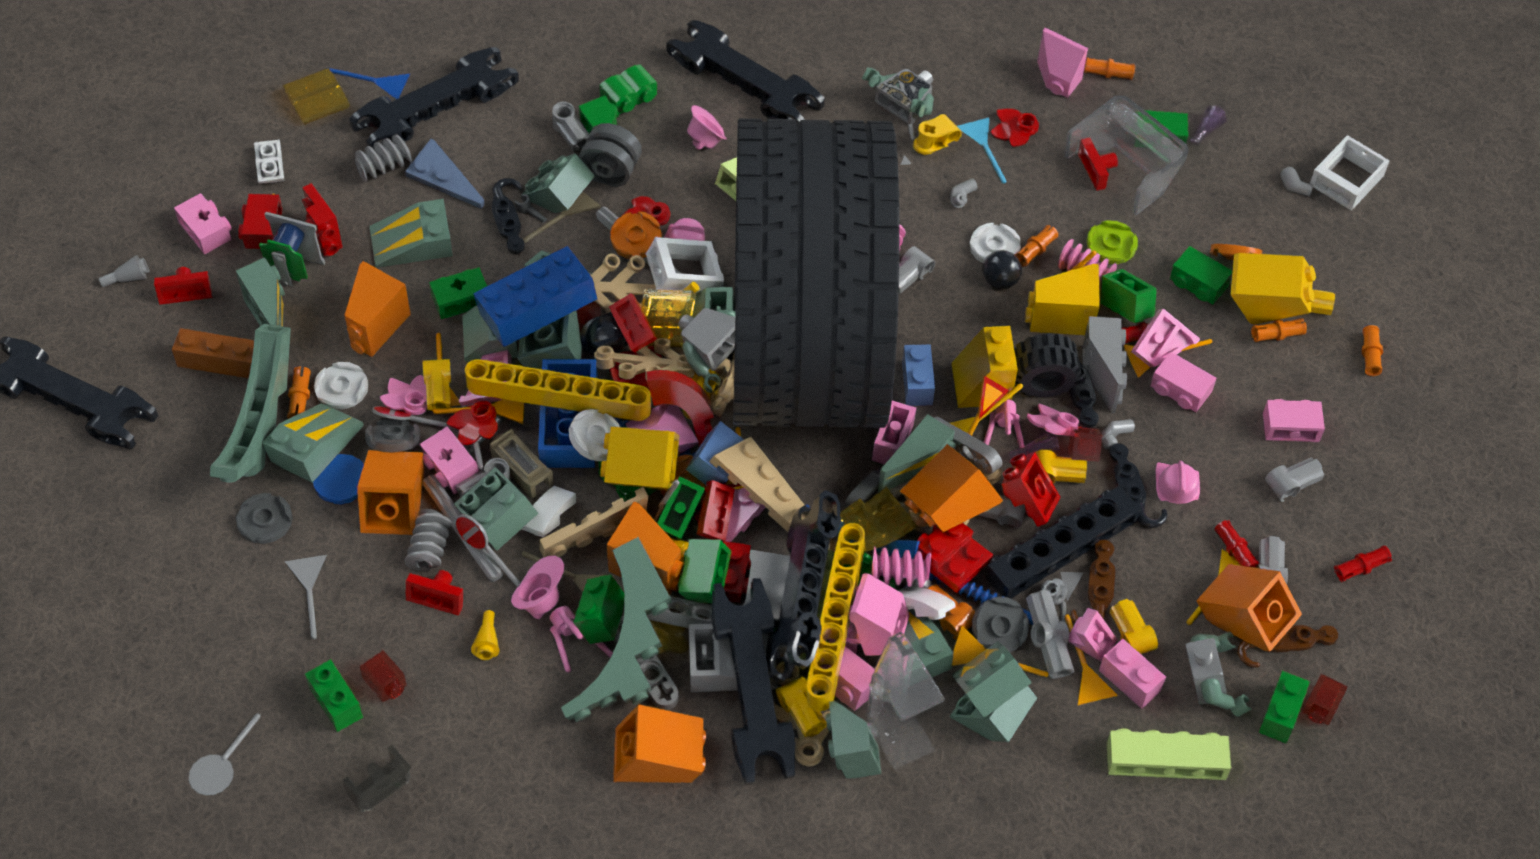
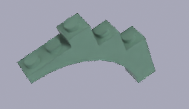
(267, 381)
(637, 638)

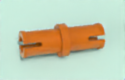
(1109, 68)
(1037, 245)
(1278, 330)
(1372, 350)
(299, 391)

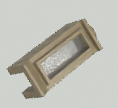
(522, 462)

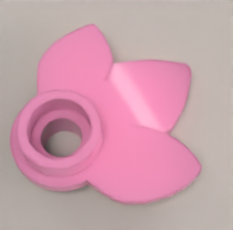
(402, 396)
(1053, 420)

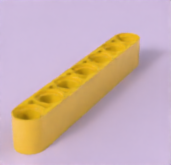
(487, 380)
(831, 627)

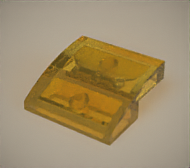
(316, 96)
(664, 311)
(880, 518)

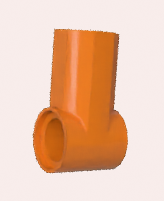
(958, 616)

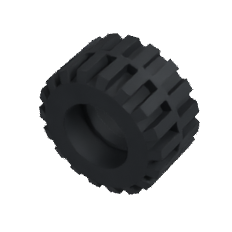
(1047, 365)

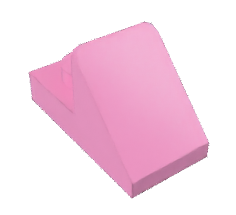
(1092, 635)

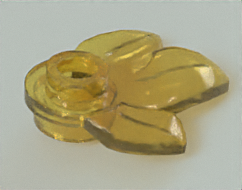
(670, 637)

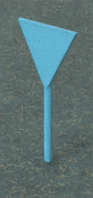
(979, 132)

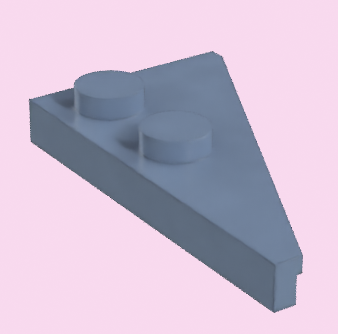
(439, 172)

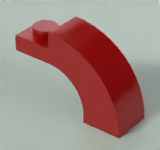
(682, 391)

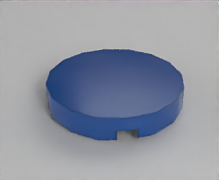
(339, 480)

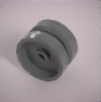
(611, 154)

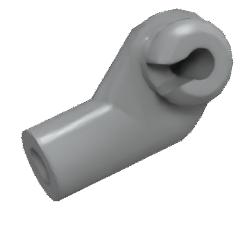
(1293, 183)
(960, 192)
(1115, 428)

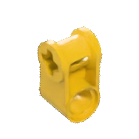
(936, 135)

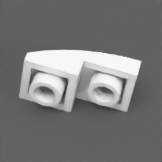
(269, 161)
(549, 509)
(927, 602)

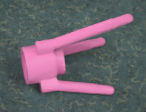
(1005, 416)
(563, 623)

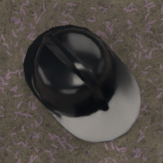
(602, 332)

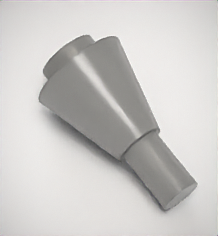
(131, 270)

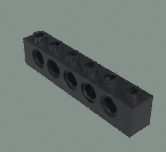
(1011, 582)

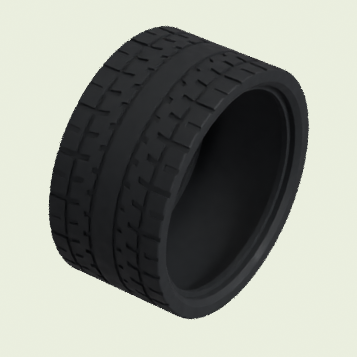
(816, 272)

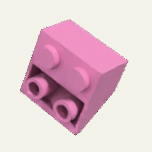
(877, 614)

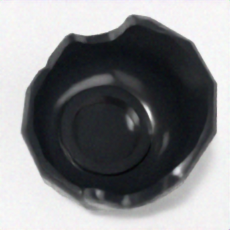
(1002, 269)

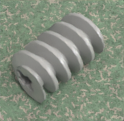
(381, 156)
(427, 540)

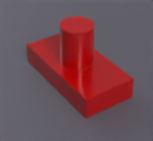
(1096, 165)
(183, 286)
(632, 322)
(715, 511)
(435, 592)

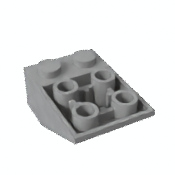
(1104, 358)
(712, 661)

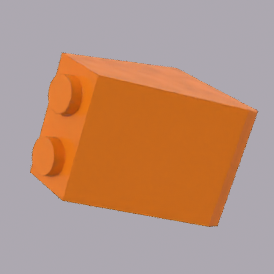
(375, 309)
(949, 491)
(390, 492)
(659, 546)
(1250, 605)
(658, 747)

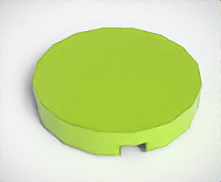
(1112, 241)

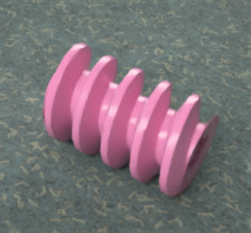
(1072, 256)
(902, 567)

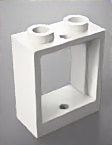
(1338, 187)
(662, 268)

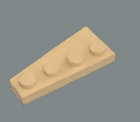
(757, 474)
(591, 527)

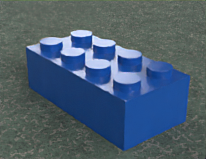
(535, 296)
(554, 442)

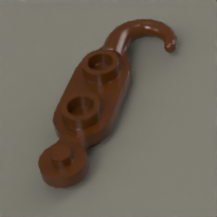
(1100, 579)
(1296, 639)

